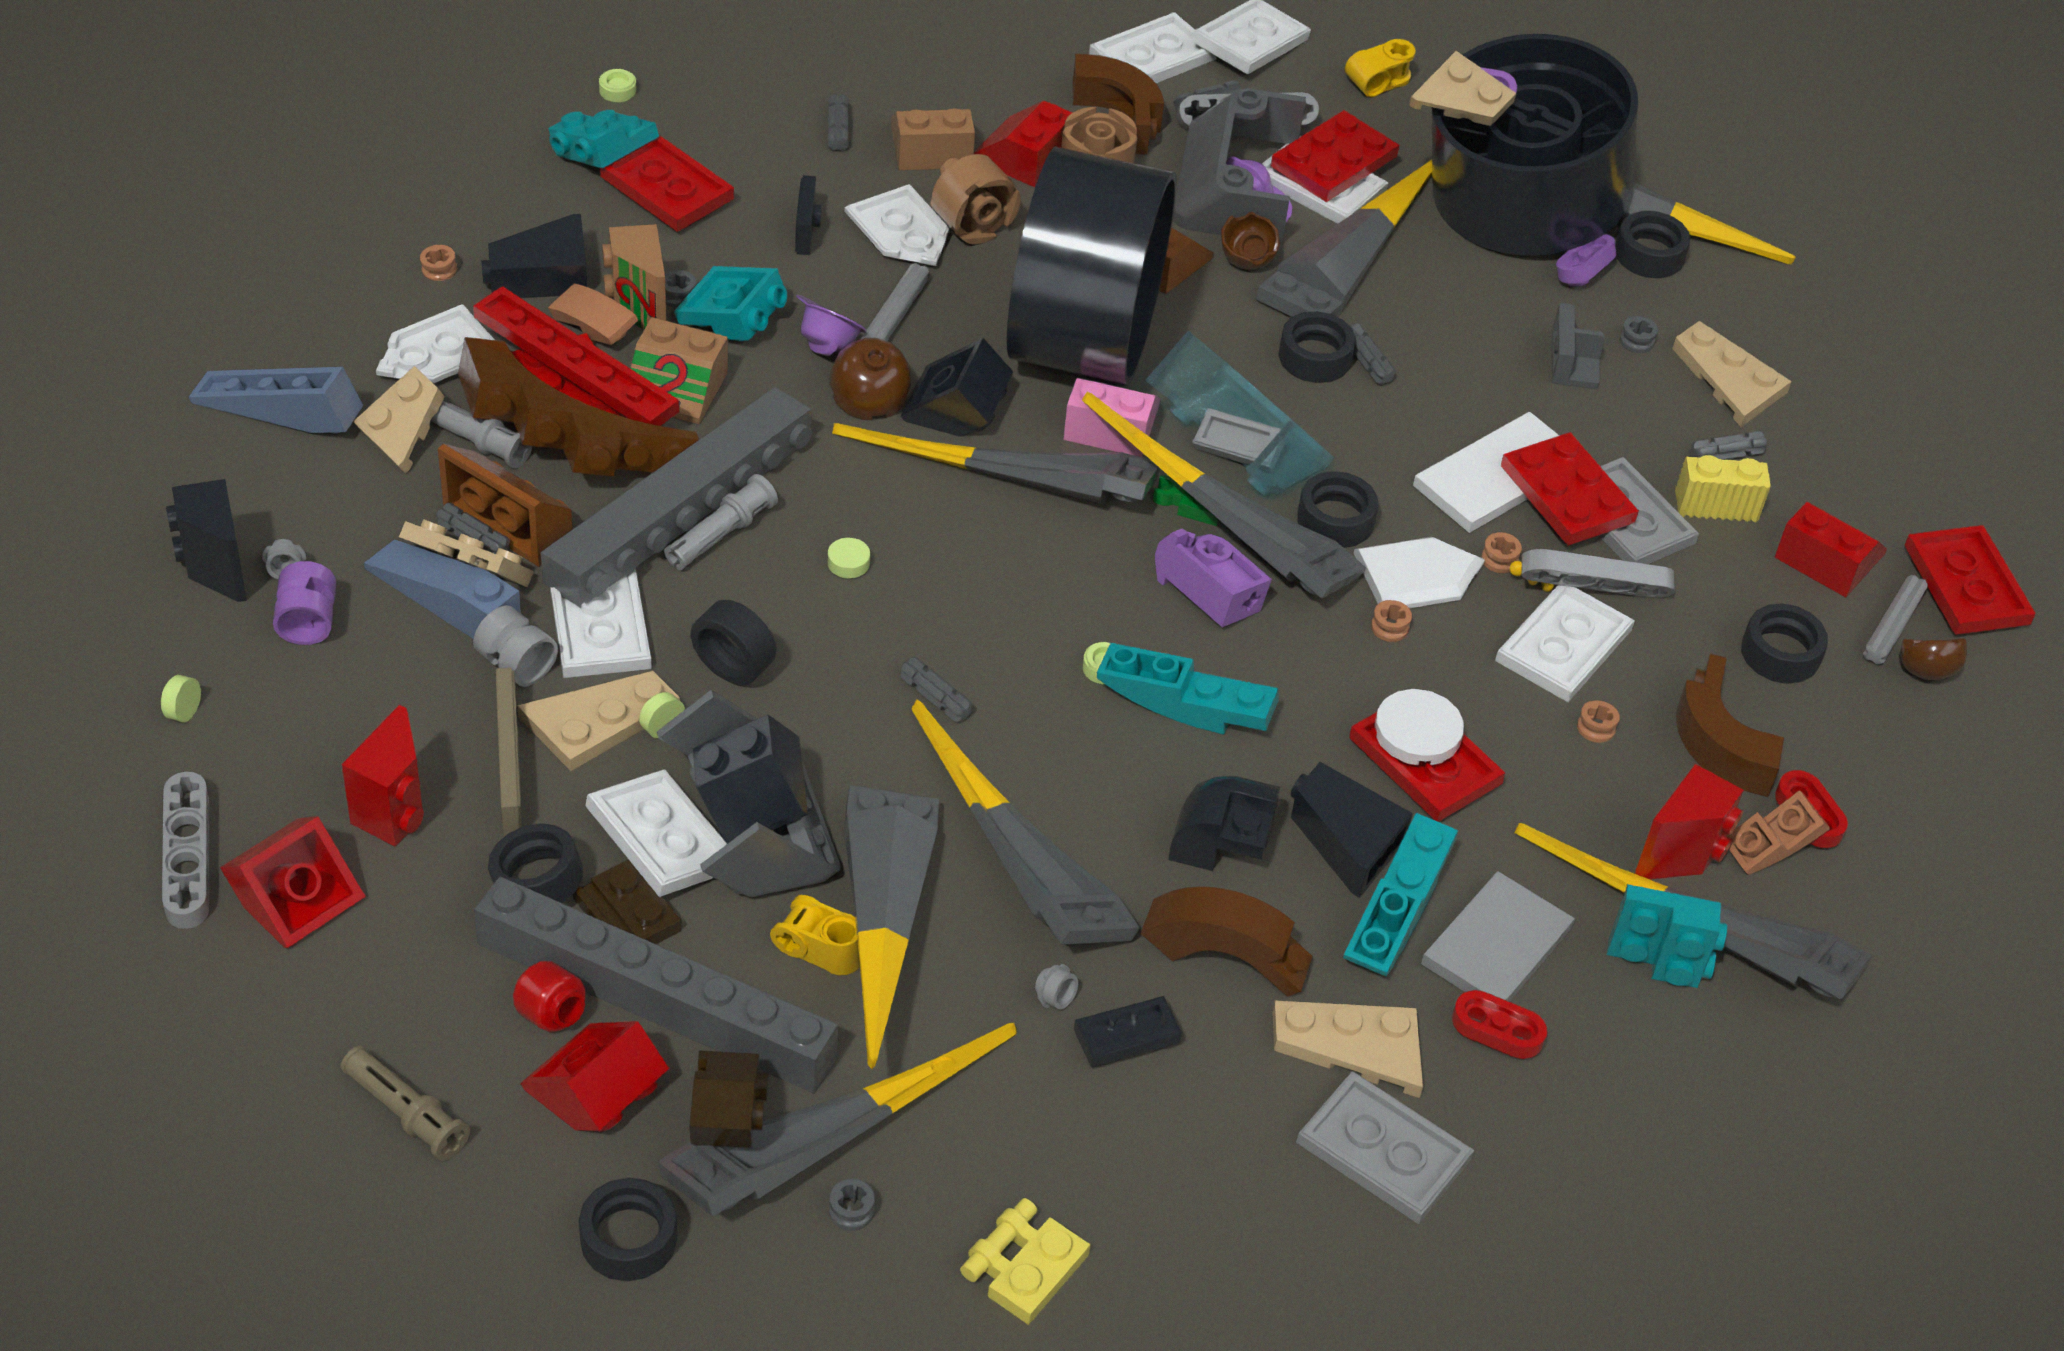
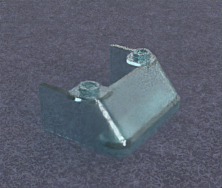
(1201, 380)

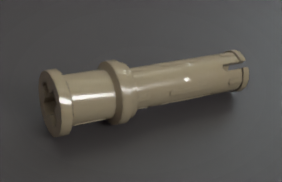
(419, 1114)

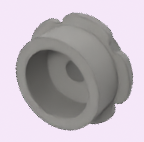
(272, 554)
(1056, 986)

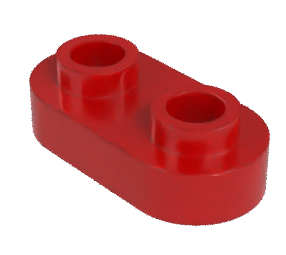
(1822, 801)
(1499, 1024)

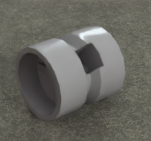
(511, 643)

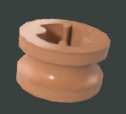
(438, 262)
(1501, 551)
(1391, 610)
(1598, 731)

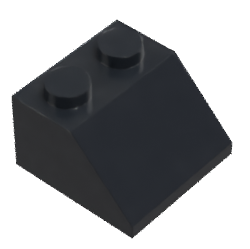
(959, 390)
(207, 537)
(751, 777)

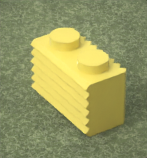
(1722, 488)

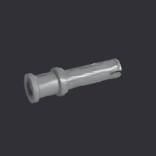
(488, 435)
(734, 512)

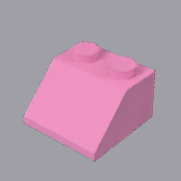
(1089, 428)

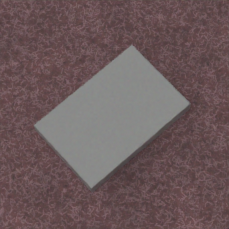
(1658, 526)
(1498, 939)
(1385, 1147)

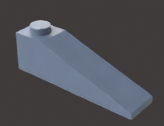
(291, 397)
(443, 585)

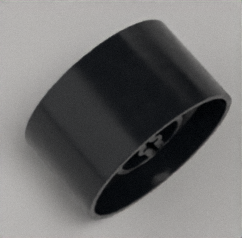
(1556, 159)
(1090, 265)

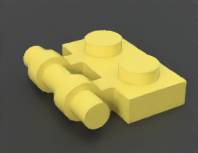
(1038, 1269)

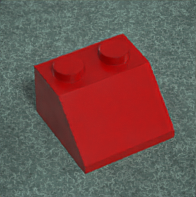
(1026, 140)
(1828, 549)
(385, 781)
(1691, 827)
(293, 880)
(598, 1075)

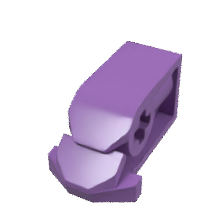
(1212, 575)

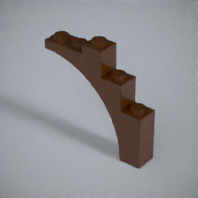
(544, 417)

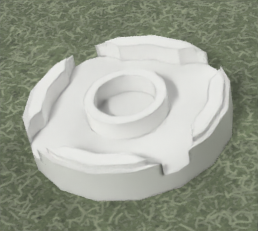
(1419, 726)

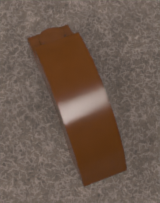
(1121, 87)
(1719, 740)
(1228, 923)

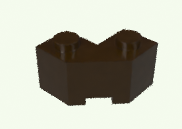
(727, 1099)

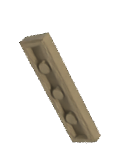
(508, 750)

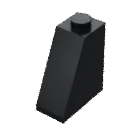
(538, 260)
(1348, 825)

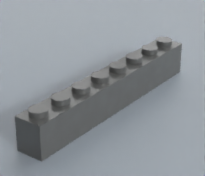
(675, 497)
(658, 984)

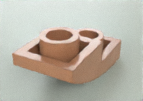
(594, 313)
(1778, 835)

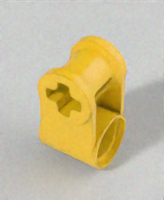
(1381, 67)
(820, 936)

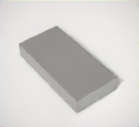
(1233, 436)

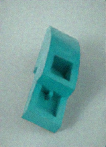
(1176, 691)
(1401, 895)

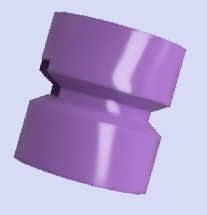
(304, 603)

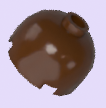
(870, 379)

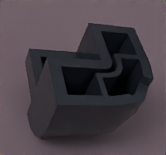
(1226, 816)

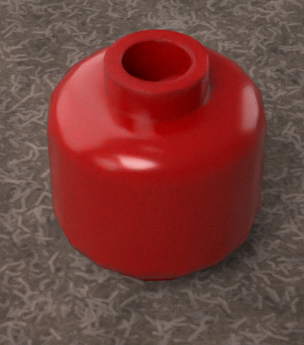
(549, 996)

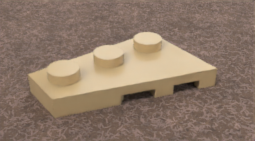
(1733, 373)
(467, 550)
(593, 718)
(1362, 1038)

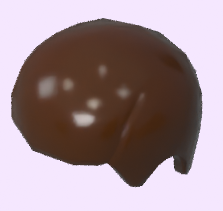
(1250, 241)
(1934, 657)

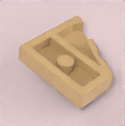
(1464, 92)
(401, 416)

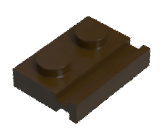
(629, 903)

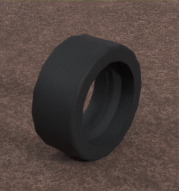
(1648, 261)
(1311, 365)
(1341, 488)
(745, 629)
(1781, 665)
(537, 842)
(620, 1196)

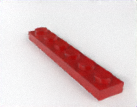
(575, 358)

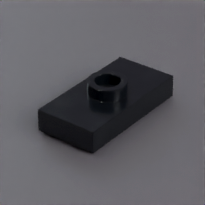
(807, 215)
(1127, 1031)

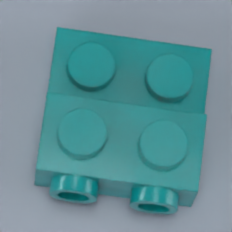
(600, 138)
(734, 301)
(1669, 933)

